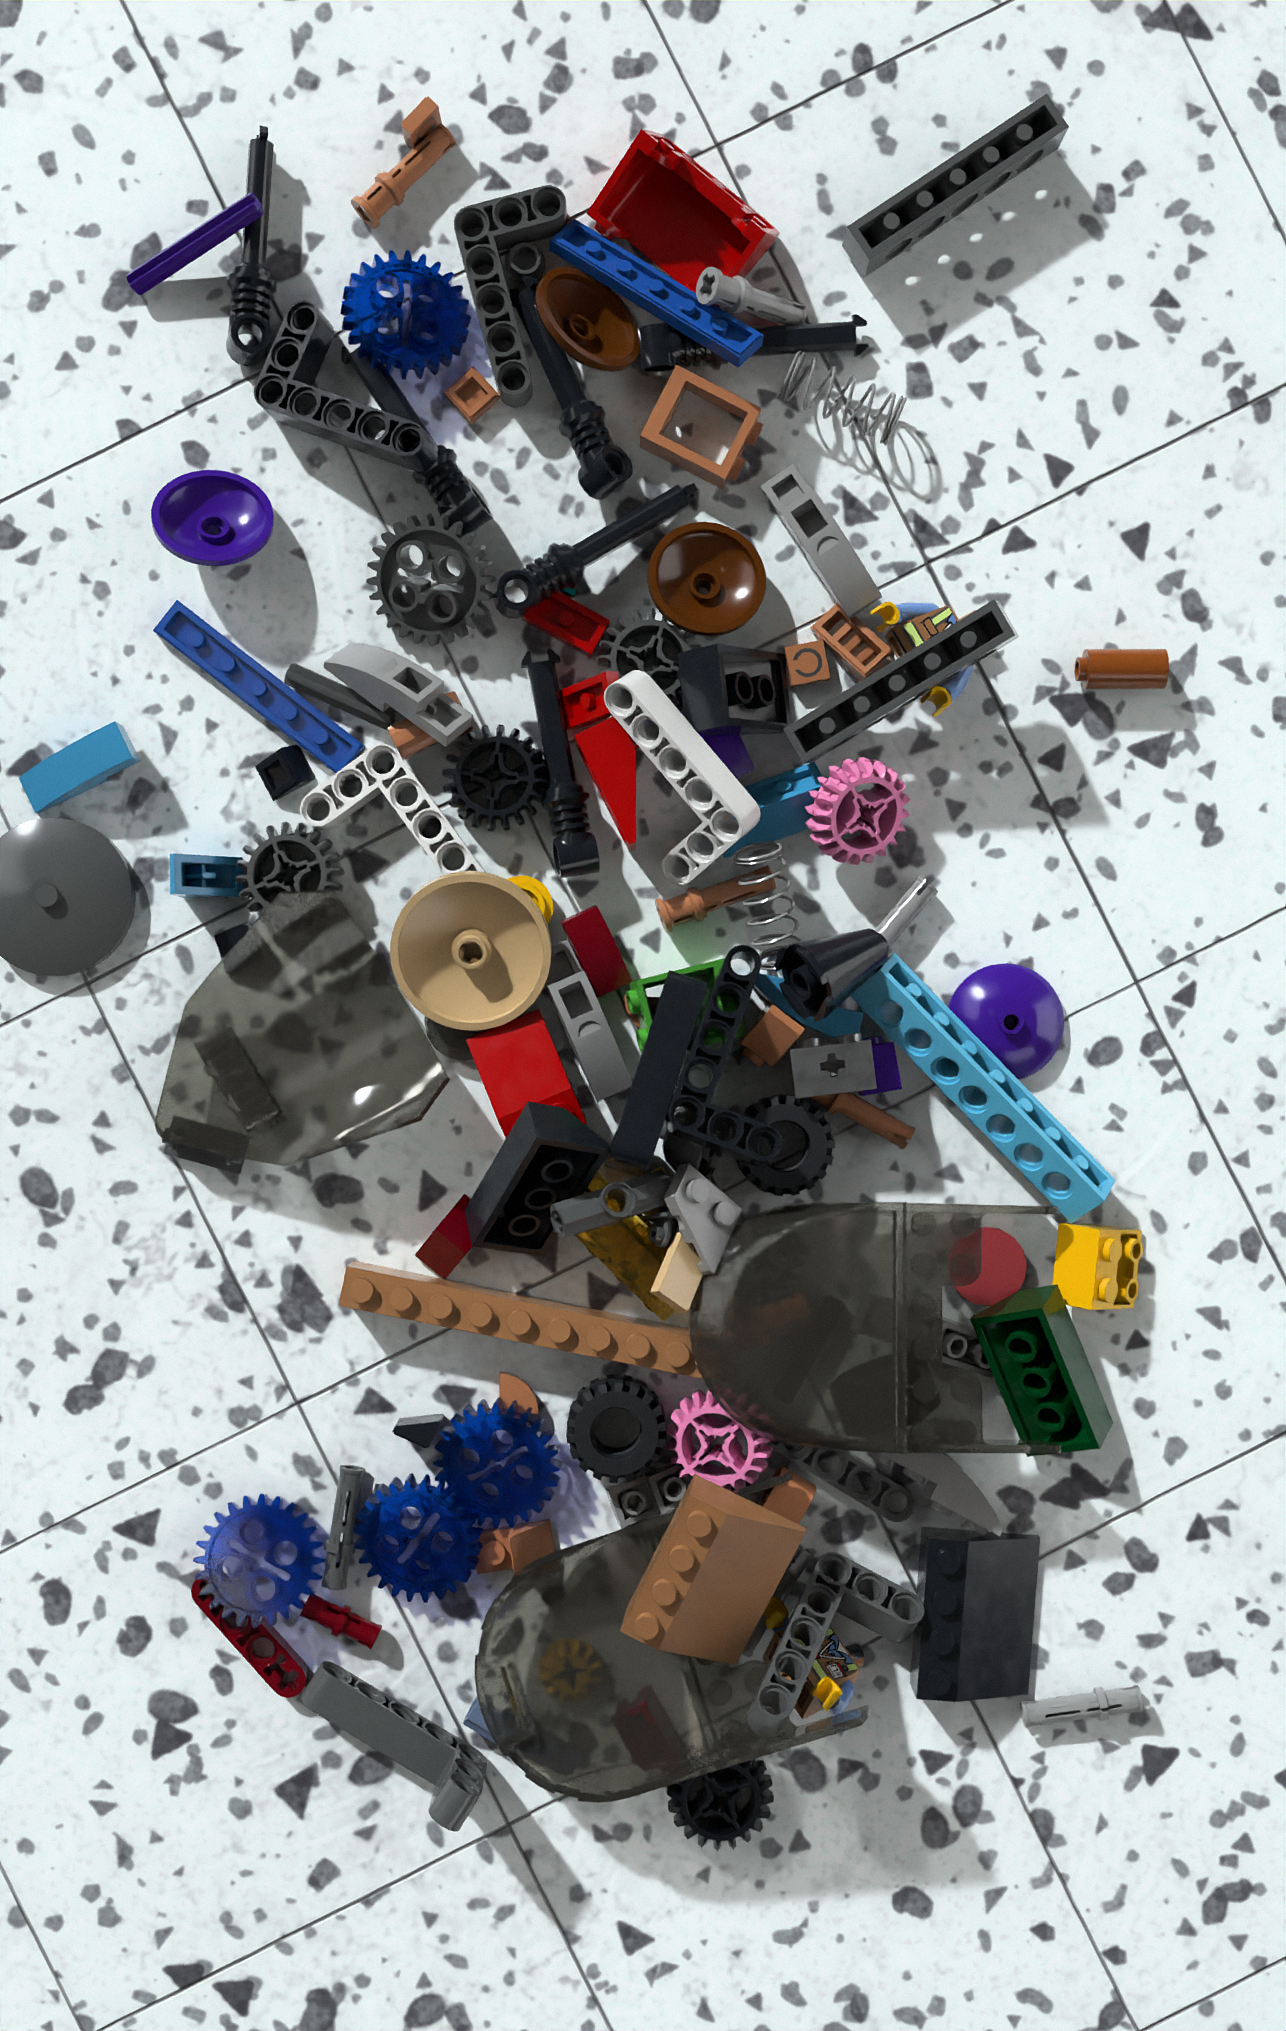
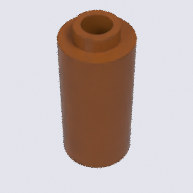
(1122, 668)

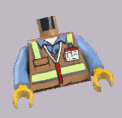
(912, 626)
(832, 1673)

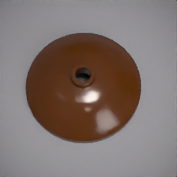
(587, 320)
(712, 559)

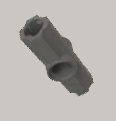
(591, 1211)

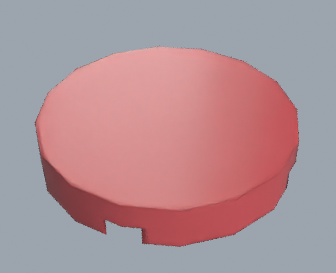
(1001, 1269)

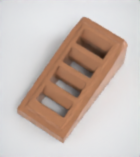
(855, 665)

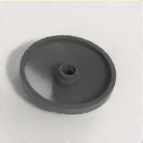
(62, 897)

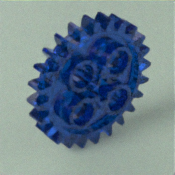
(368, 311)
(516, 1493)
(448, 1560)
(240, 1594)

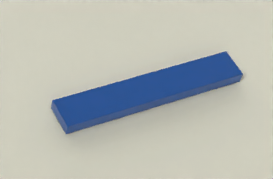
(656, 292)
(258, 687)

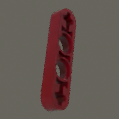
(243, 1641)

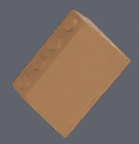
(711, 1575)

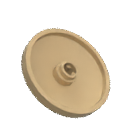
(471, 950)

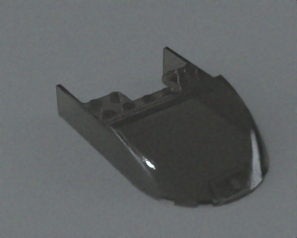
(834, 1327)
(570, 1686)

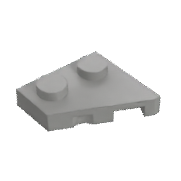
(703, 1215)

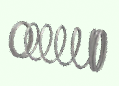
(891, 420)
(755, 860)

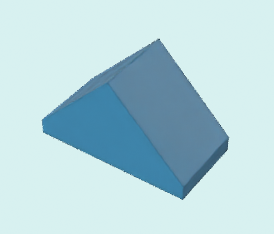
(204, 876)

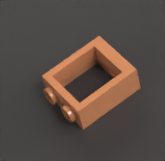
(666, 406)

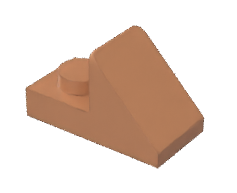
(514, 1546)

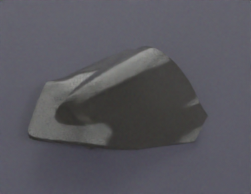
(297, 1043)

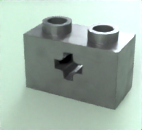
(813, 1081)

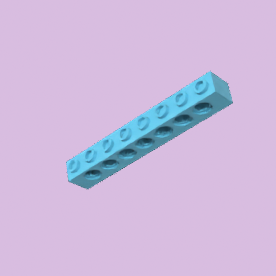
(1003, 1095)

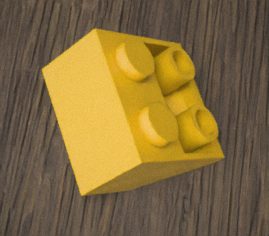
(1097, 1265)

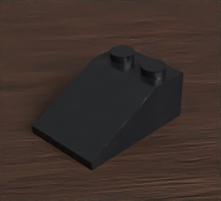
(734, 690)

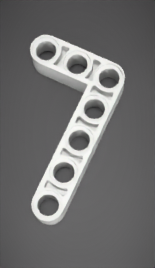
(686, 774)
(390, 785)

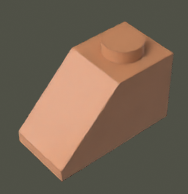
(770, 1036)

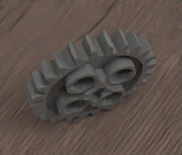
(436, 544)

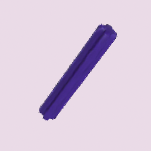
(195, 244)

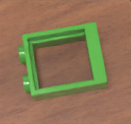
(639, 1004)

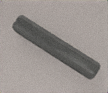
(337, 695)

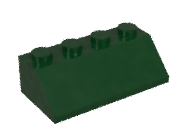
(1043, 1370)

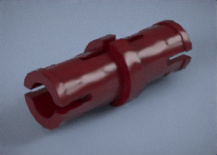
(341, 1621)

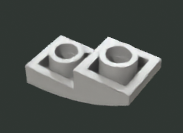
(648, 1494)

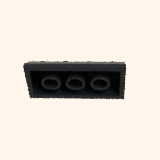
(539, 1164)

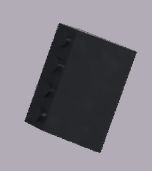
(975, 1615)

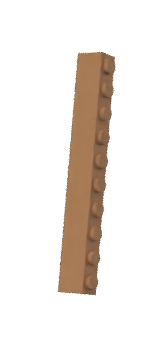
(518, 1318)

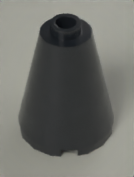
(828, 970)

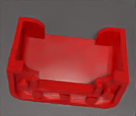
(679, 213)

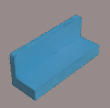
(781, 805)

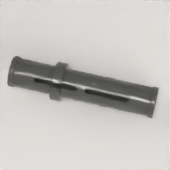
(336, 1572)

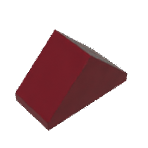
(448, 1241)

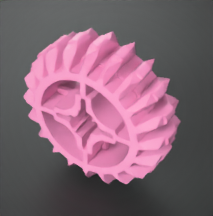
(843, 810)
(729, 1453)

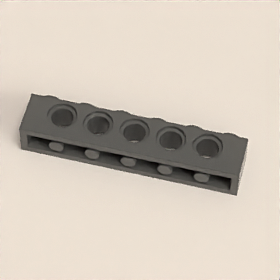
(954, 186)
(901, 682)

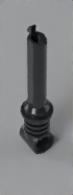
(251, 280)
(665, 347)
(582, 421)
(444, 479)
(566, 564)
(566, 802)

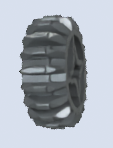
(632, 655)
(281, 857)

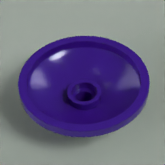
(212, 518)
(1014, 990)

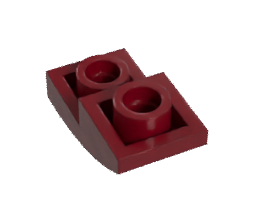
(596, 950)

